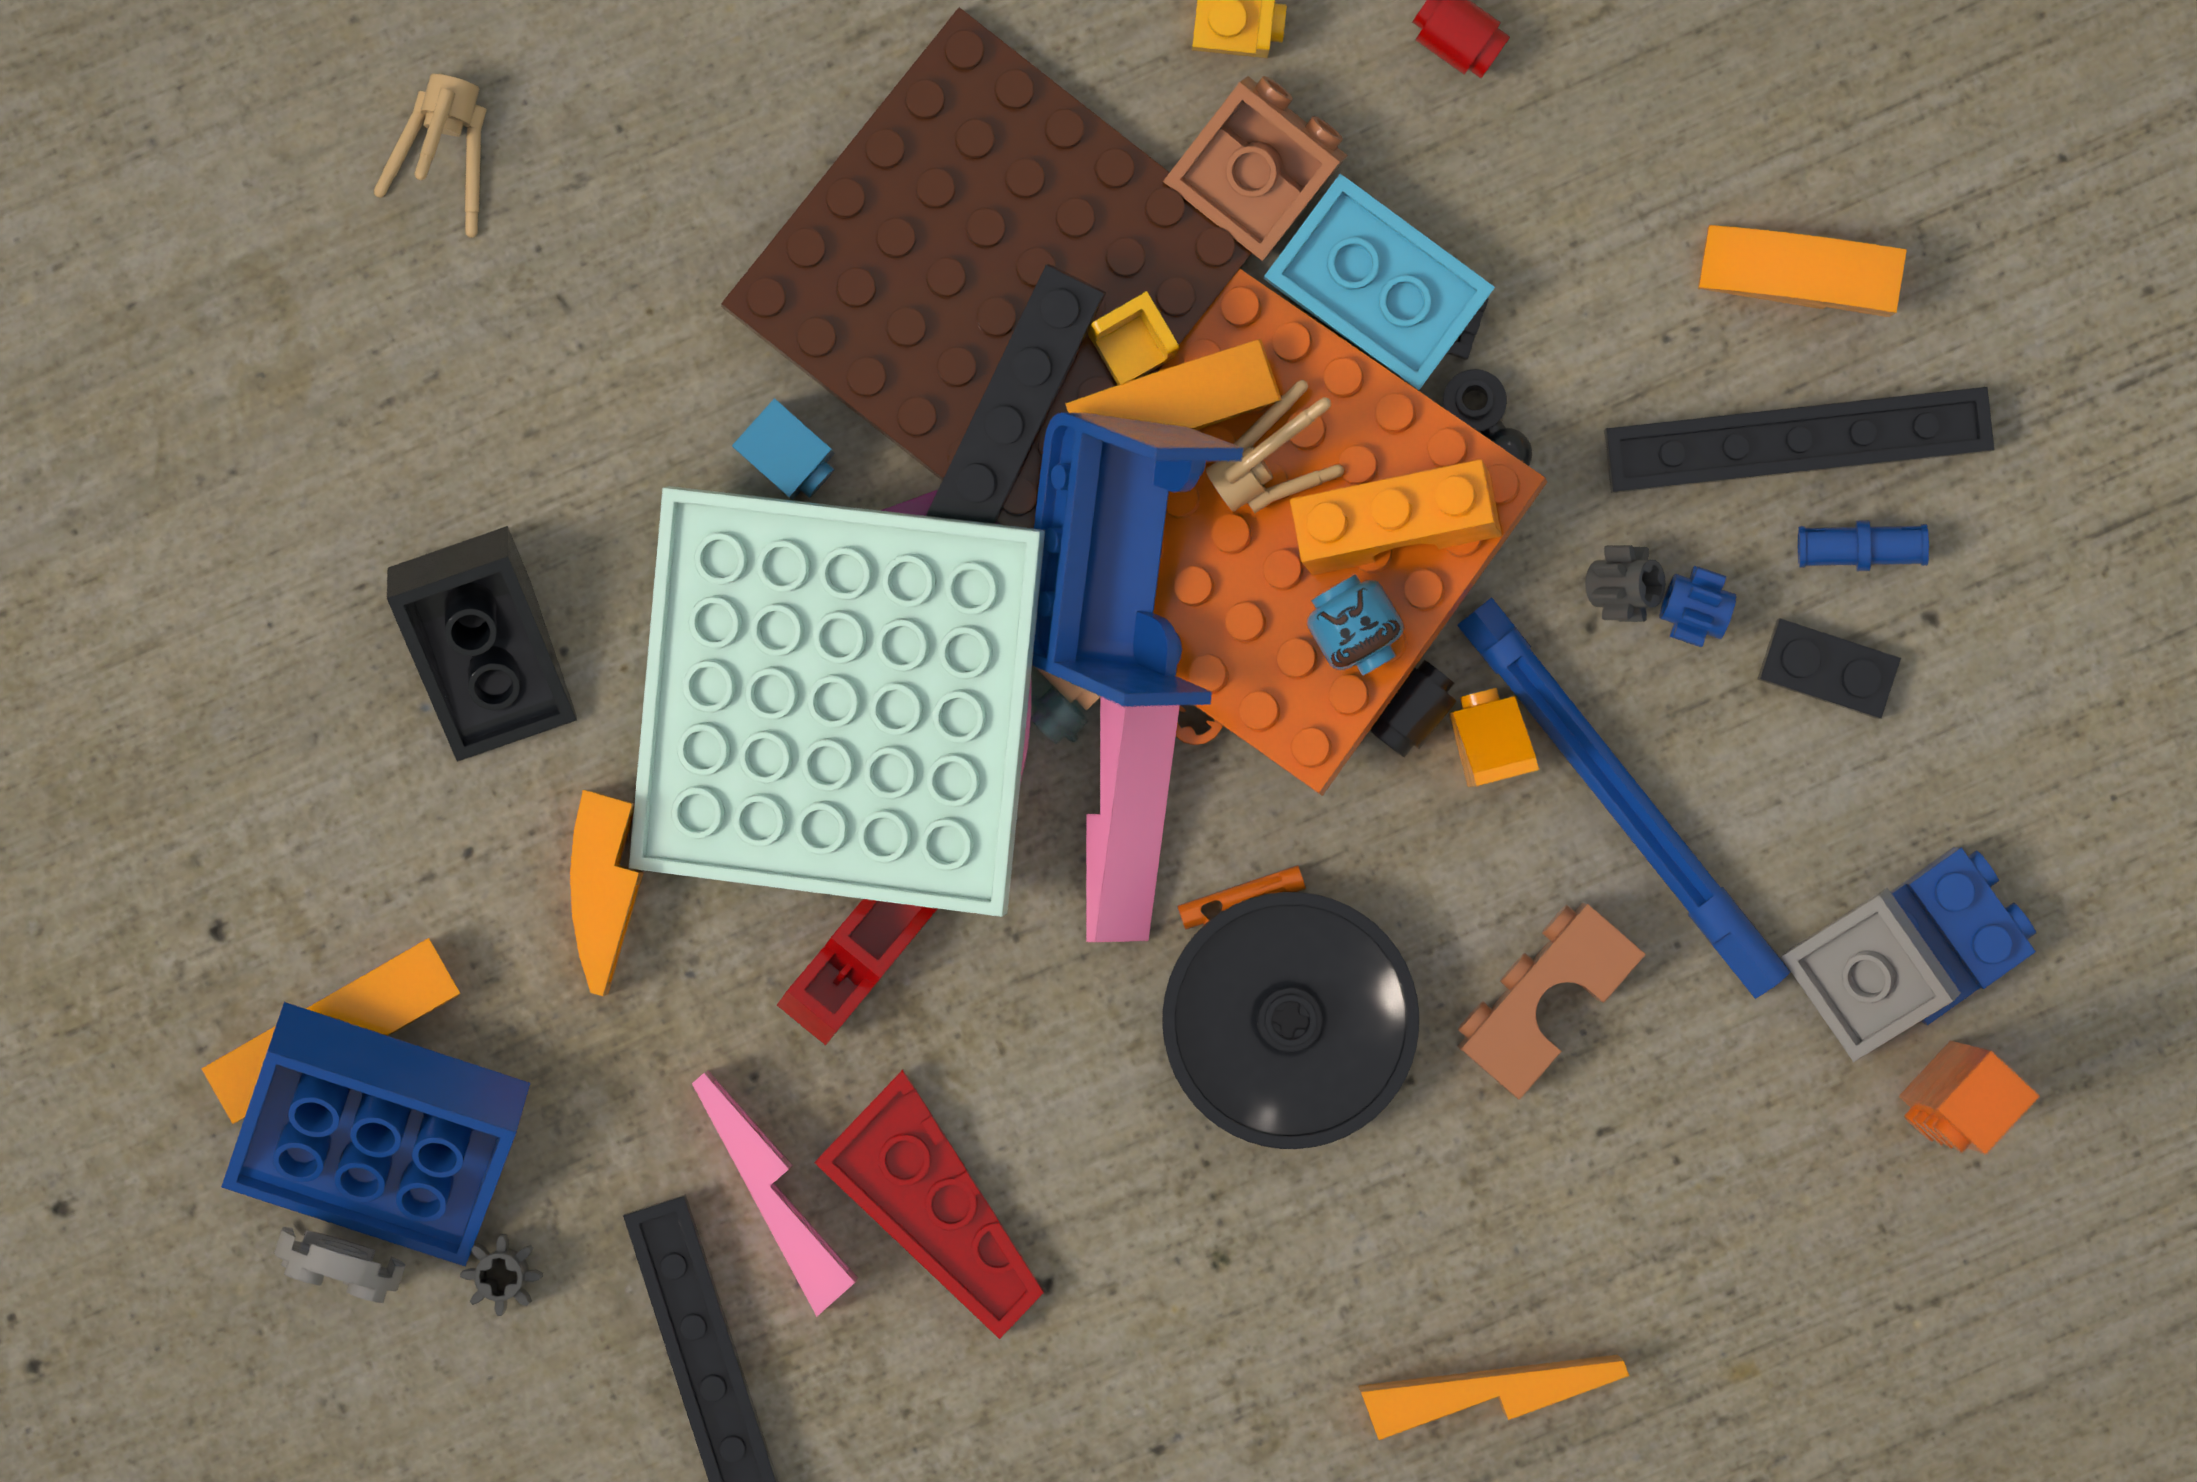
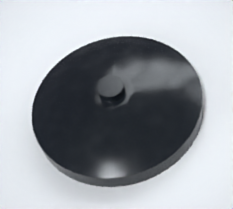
(1290, 1020)

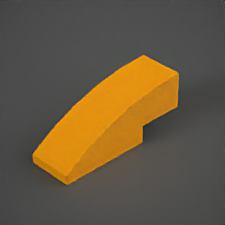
(1803, 269)
(1192, 392)
(600, 887)

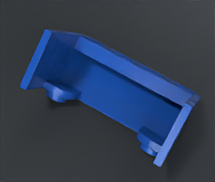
(1103, 538)

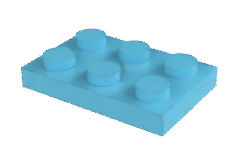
(1378, 282)

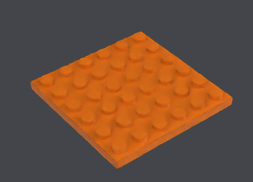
(1238, 576)

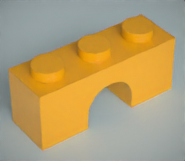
(1424, 507)

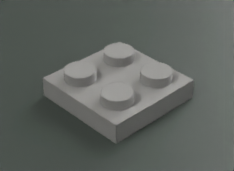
(1870, 975)

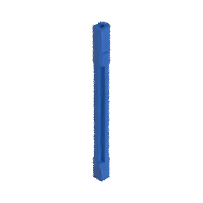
(1625, 800)

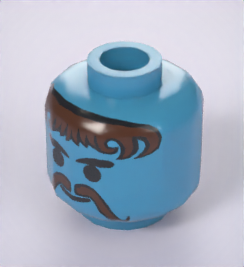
(1355, 625)

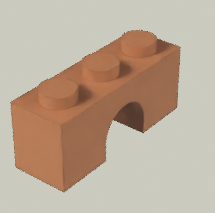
(1579, 951)

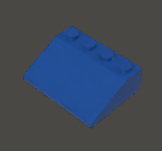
(376, 1134)

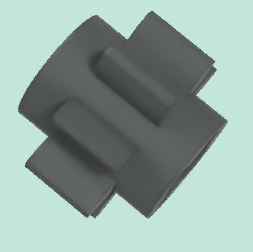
(1625, 583)
(488, 1287)

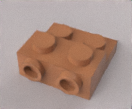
(1257, 165)

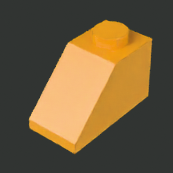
(1492, 738)

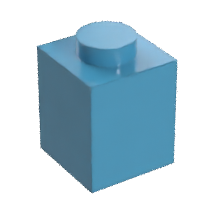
(786, 451)

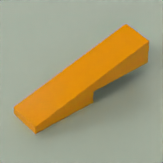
(377, 1001)
(1520, 1390)

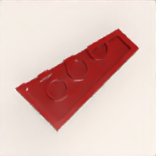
(924, 1197)

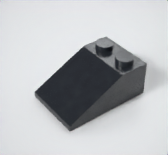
(480, 643)

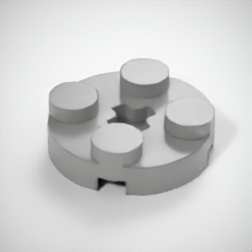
(339, 1259)

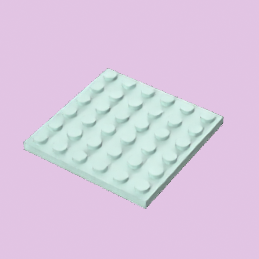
(836, 700)

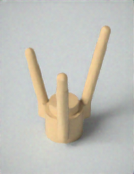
(443, 110)
(1244, 480)

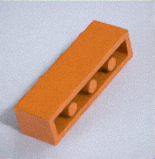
(1966, 1098)

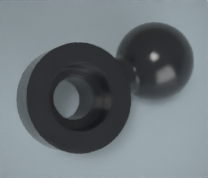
(1489, 418)

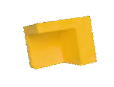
(1133, 339)

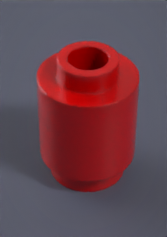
(1460, 34)

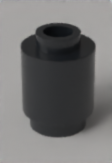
(1415, 709)

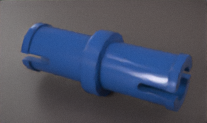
(1863, 545)

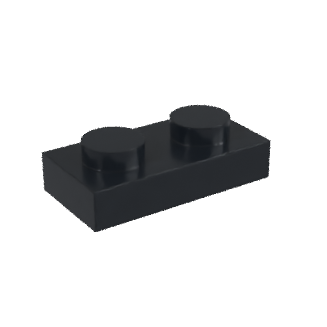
(1829, 668)

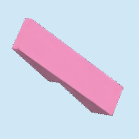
(1128, 832)
(760, 1163)

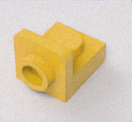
(1238, 26)

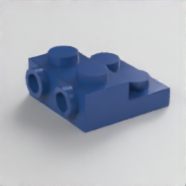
(1965, 921)

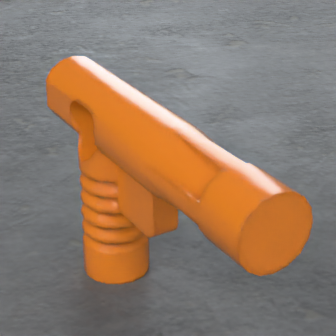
(1283, 881)

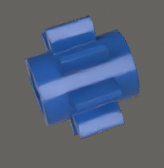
(1697, 606)

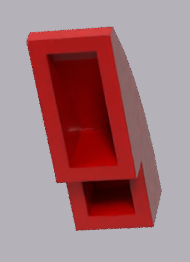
(852, 964)

